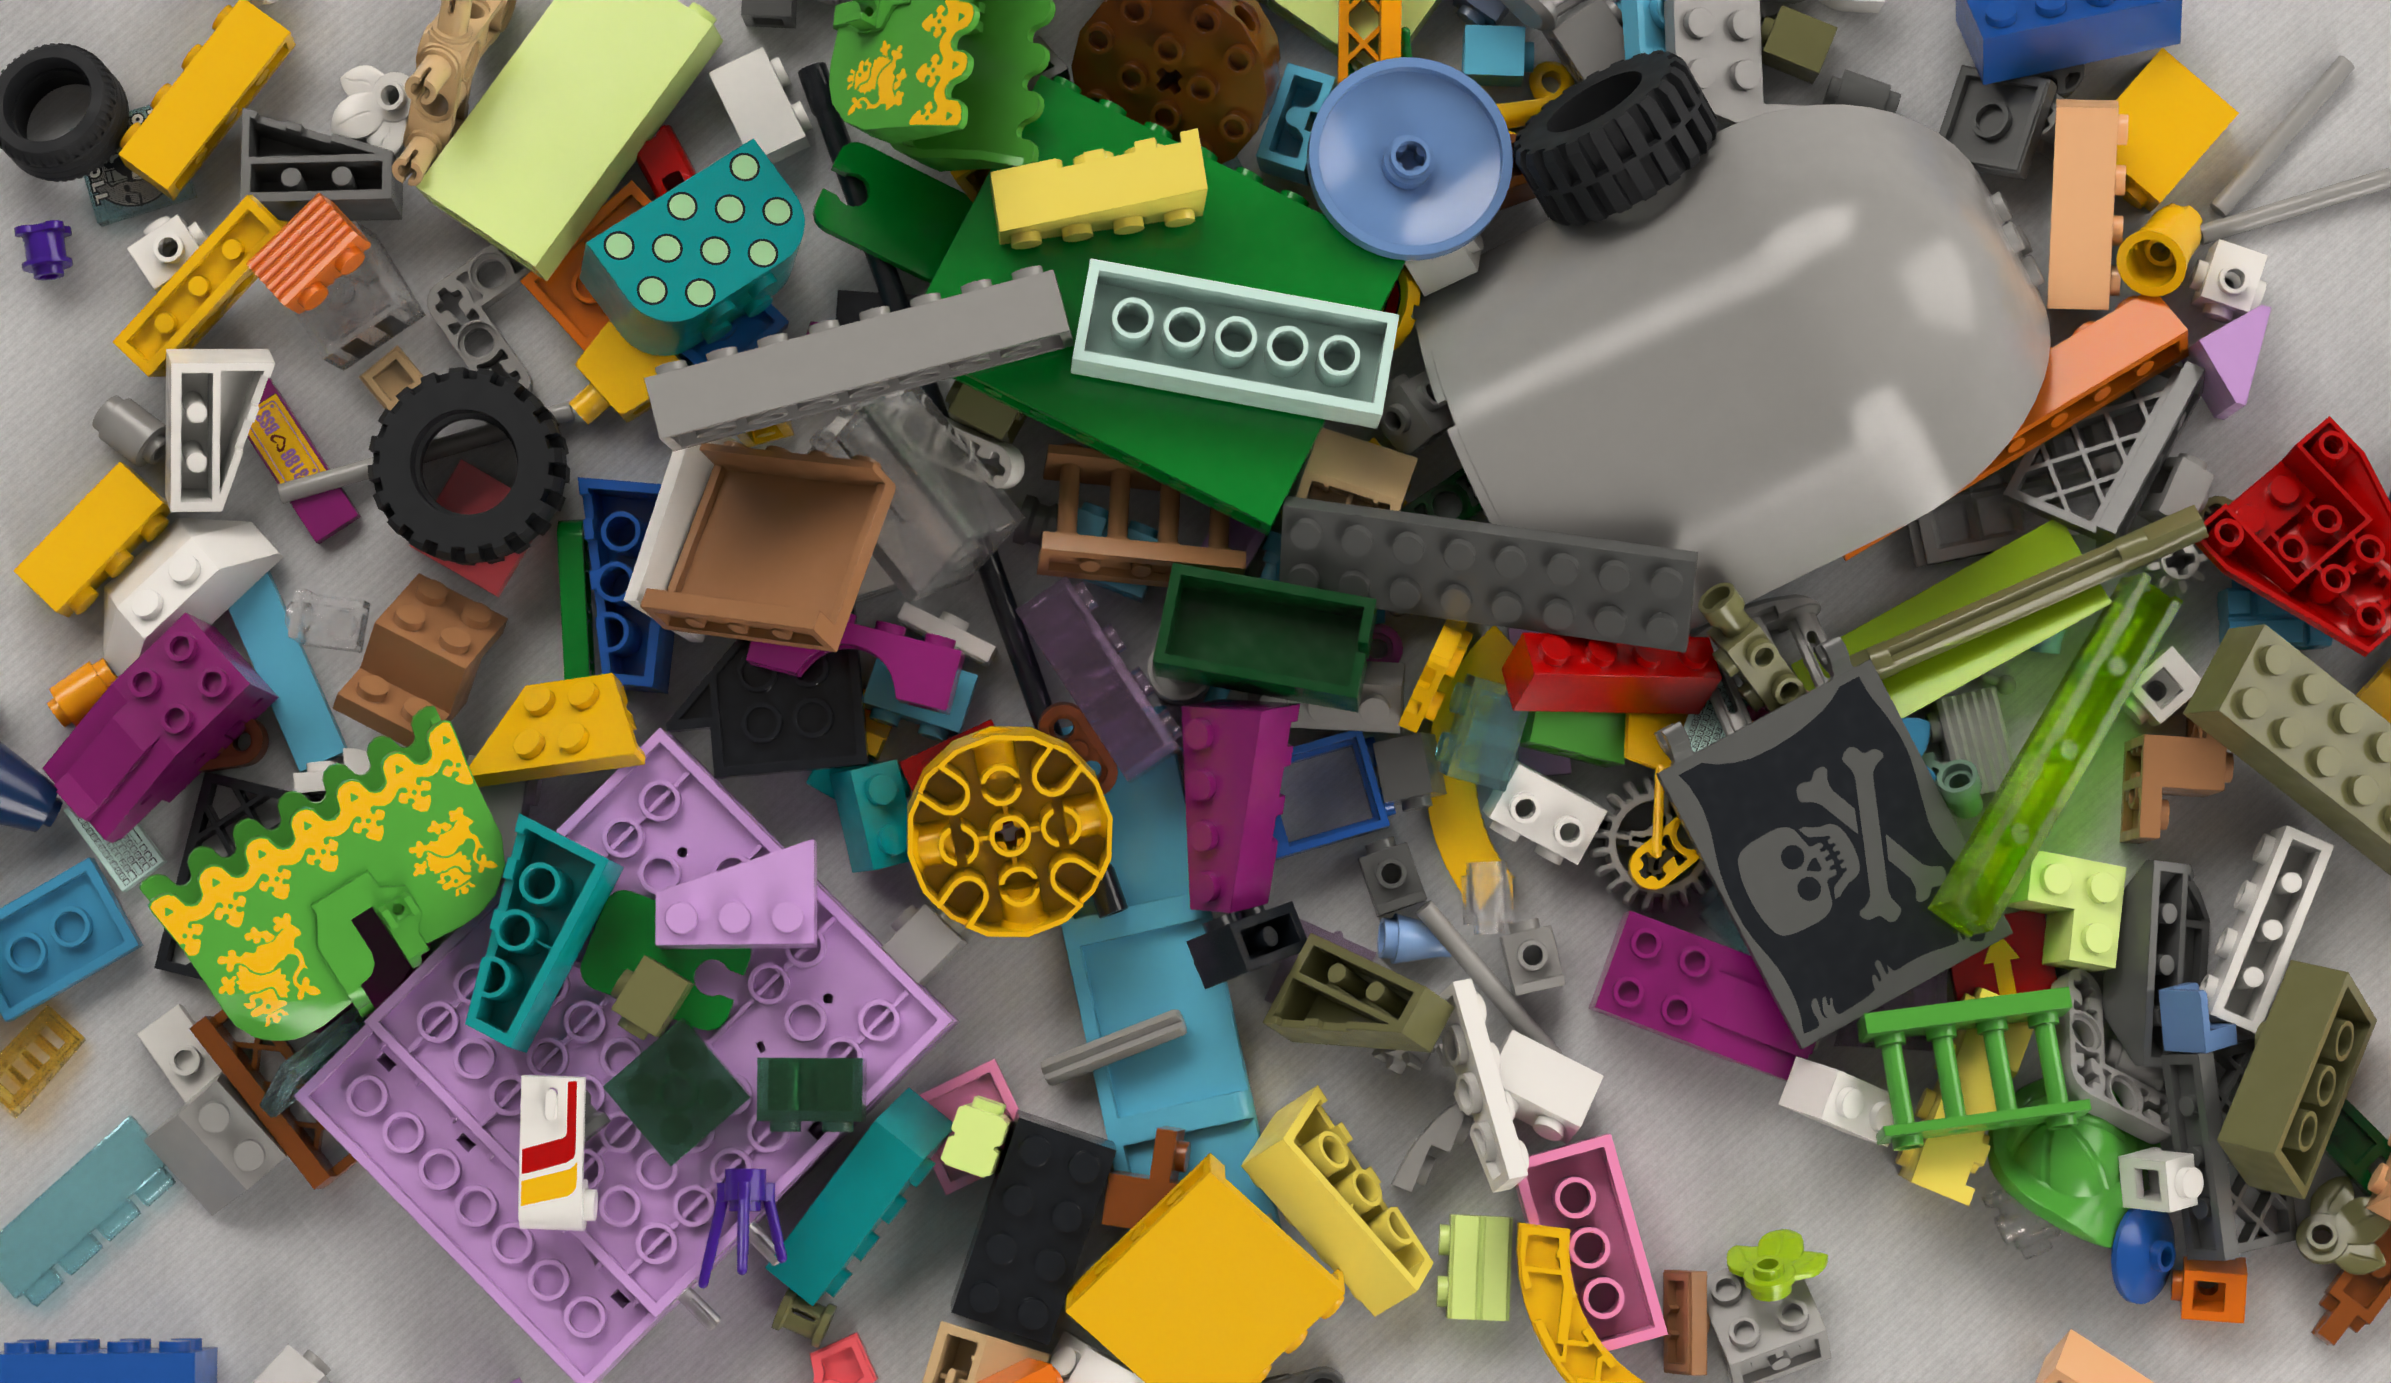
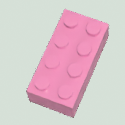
(1585, 1191)

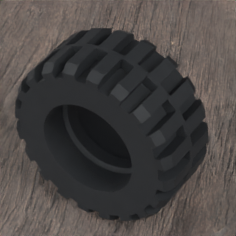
(1615, 138)
(415, 423)

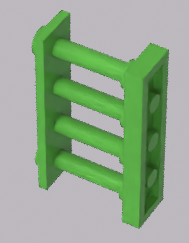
(1991, 1019)

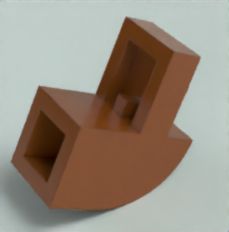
(1134, 1194)

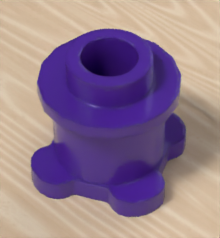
(45, 249)

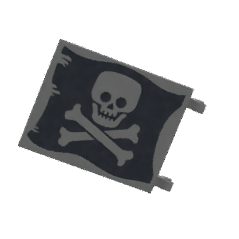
(1825, 847)

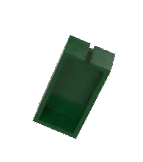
(1265, 637)

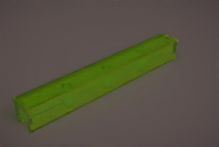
(2055, 756)

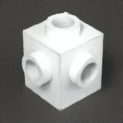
(166, 248)
(2228, 281)

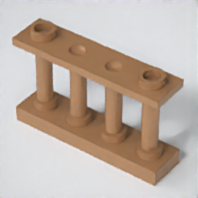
(1116, 556)

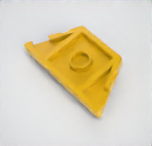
(1437, 675)
(561, 732)

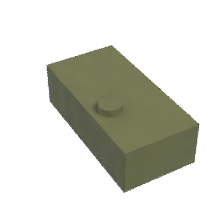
(2297, 1079)

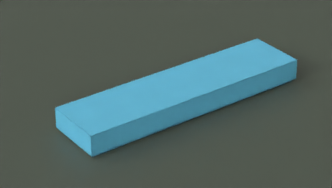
(288, 672)

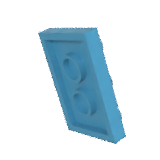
(60, 937)

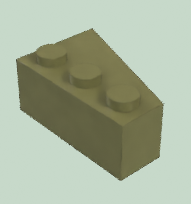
(1354, 1003)

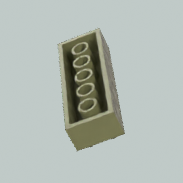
(2301, 734)

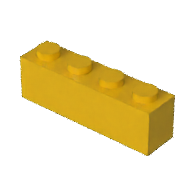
(206, 97)

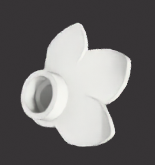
(368, 108)

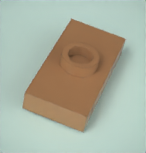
(1685, 1322)

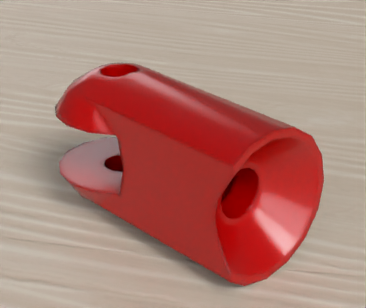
(664, 161)

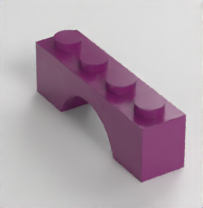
(922, 671)

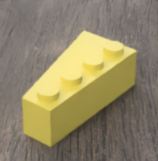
(1101, 192)
(1948, 1160)
(1336, 1203)

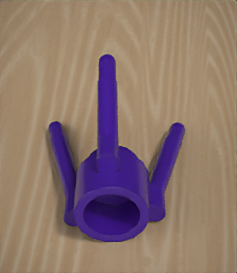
(744, 1192)

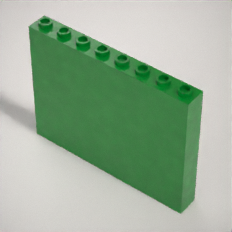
(1248, 236)

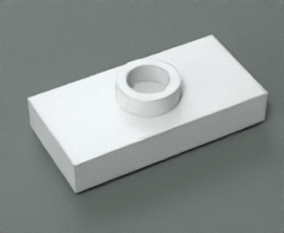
(950, 627)
(179, 1052)

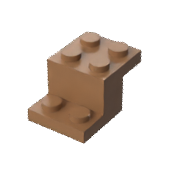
(418, 657)
(2172, 767)

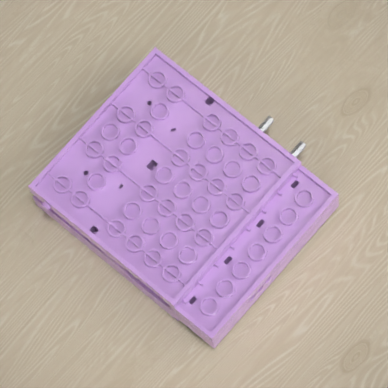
(440, 1103)

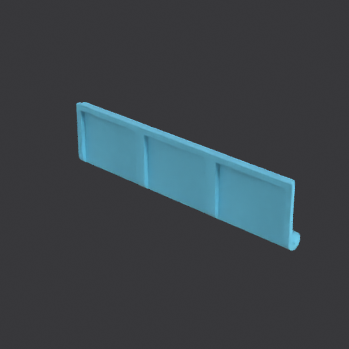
(1142, 967)

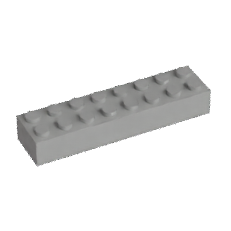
(859, 359)

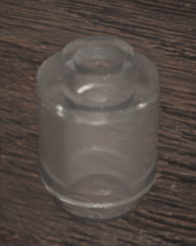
(1487, 897)

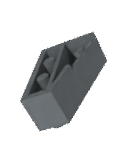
(292, 164)

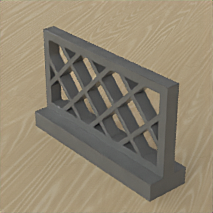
(2138, 468)
(2195, 1124)

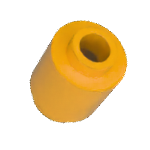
(80, 691)

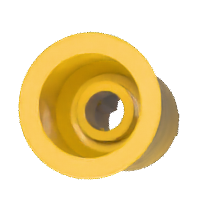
(2158, 254)

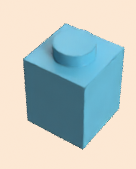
(1496, 55)

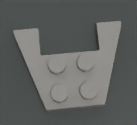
(1723, 53)

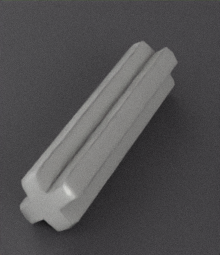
(1113, 1047)

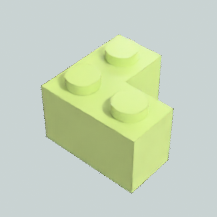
(2081, 909)

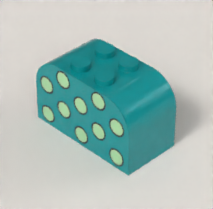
(698, 255)

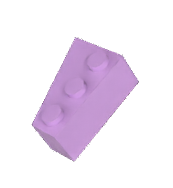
(745, 905)

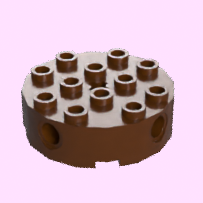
(1183, 66)

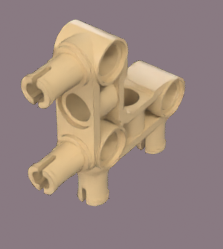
(444, 78)

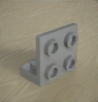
(1764, 1337)

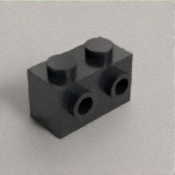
(1247, 944)

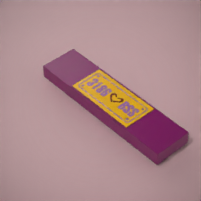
(292, 455)

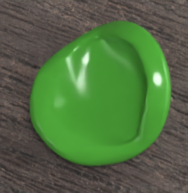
(2065, 1173)

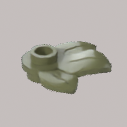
(2349, 1224)

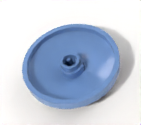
(1409, 158)

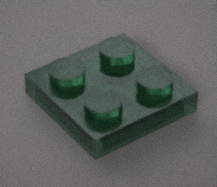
(677, 1092)

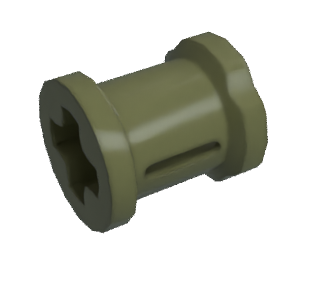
(812, 1330)

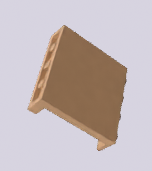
(776, 547)

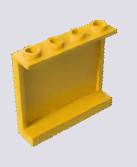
(1204, 1288)

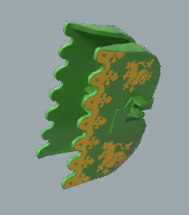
(942, 77)
(277, 914)

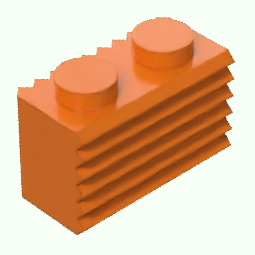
(310, 255)

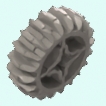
(1612, 836)

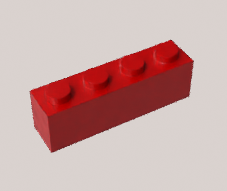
(1608, 677)

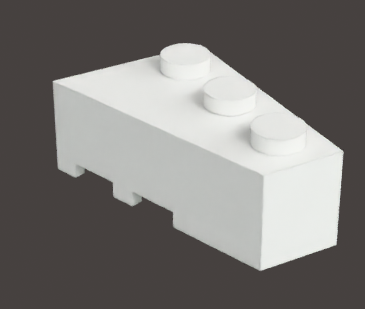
(208, 419)

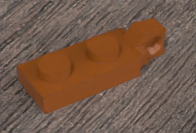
(2355, 1298)

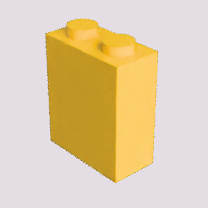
(2168, 128)

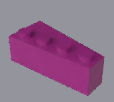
(1233, 797)

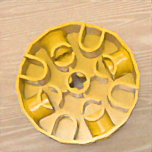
(1017, 883)

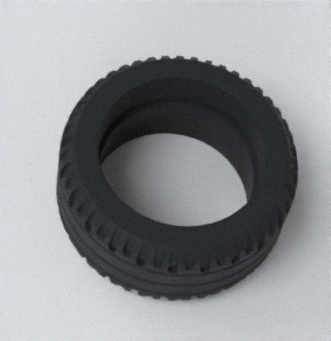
(87, 144)

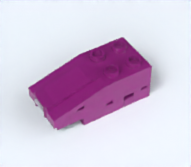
(157, 727)
(1695, 996)

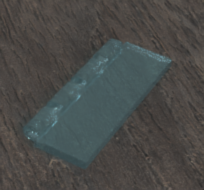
(84, 1199)

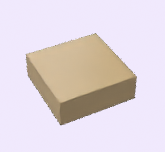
(391, 376)

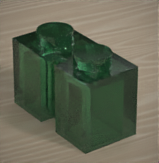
(811, 1091)

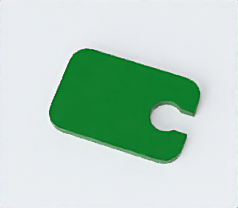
(906, 214)
(628, 933)

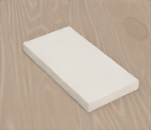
(670, 525)

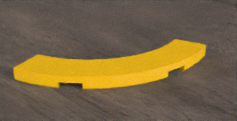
(1457, 815)
(1555, 1309)

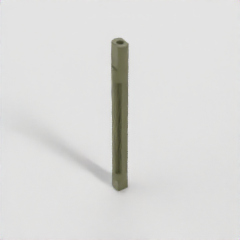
(2036, 592)

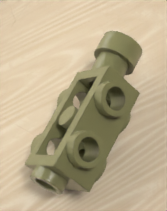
(1747, 651)

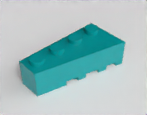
(540, 926)
(861, 1196)

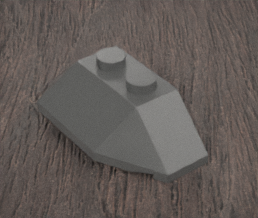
(2158, 947)

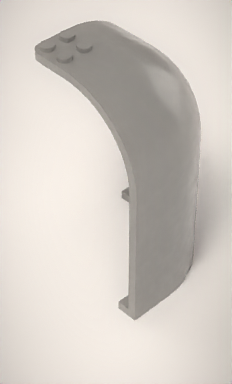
(1752, 356)

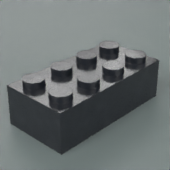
(1033, 1227)

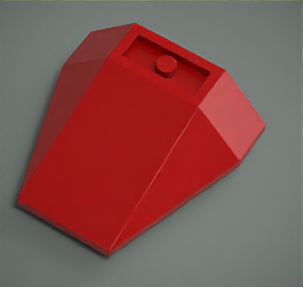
(2314, 539)

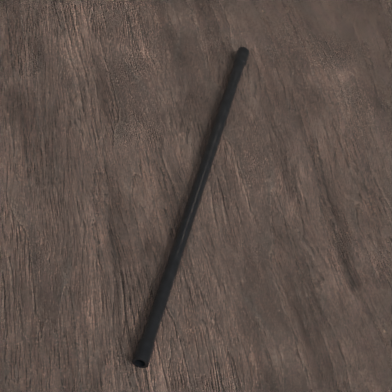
(815, 83)

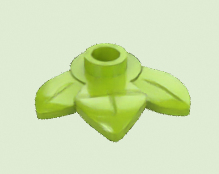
(1775, 1264)

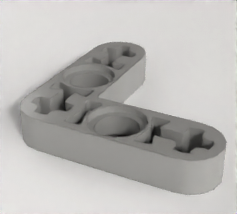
(477, 300)
(2088, 1076)

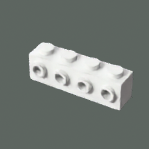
(2265, 927)

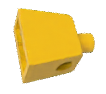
(615, 377)

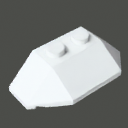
(187, 569)

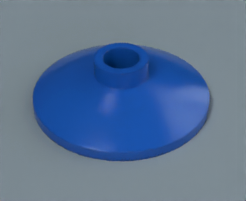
(2142, 1254)

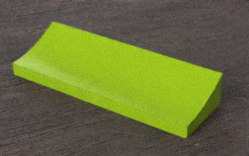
(1938, 676)

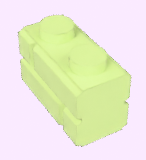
(978, 1134)
(1476, 1267)

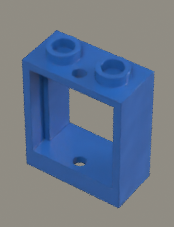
(1365, 761)

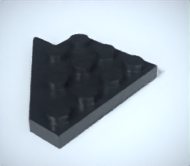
(778, 720)

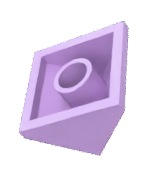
(2230, 361)

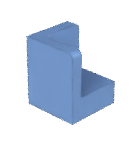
(2187, 1021)

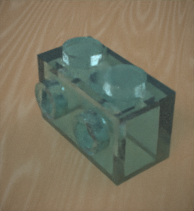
(1482, 734)

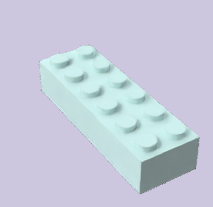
(1234, 343)

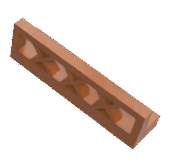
(252, 1087)

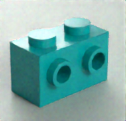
(873, 814)

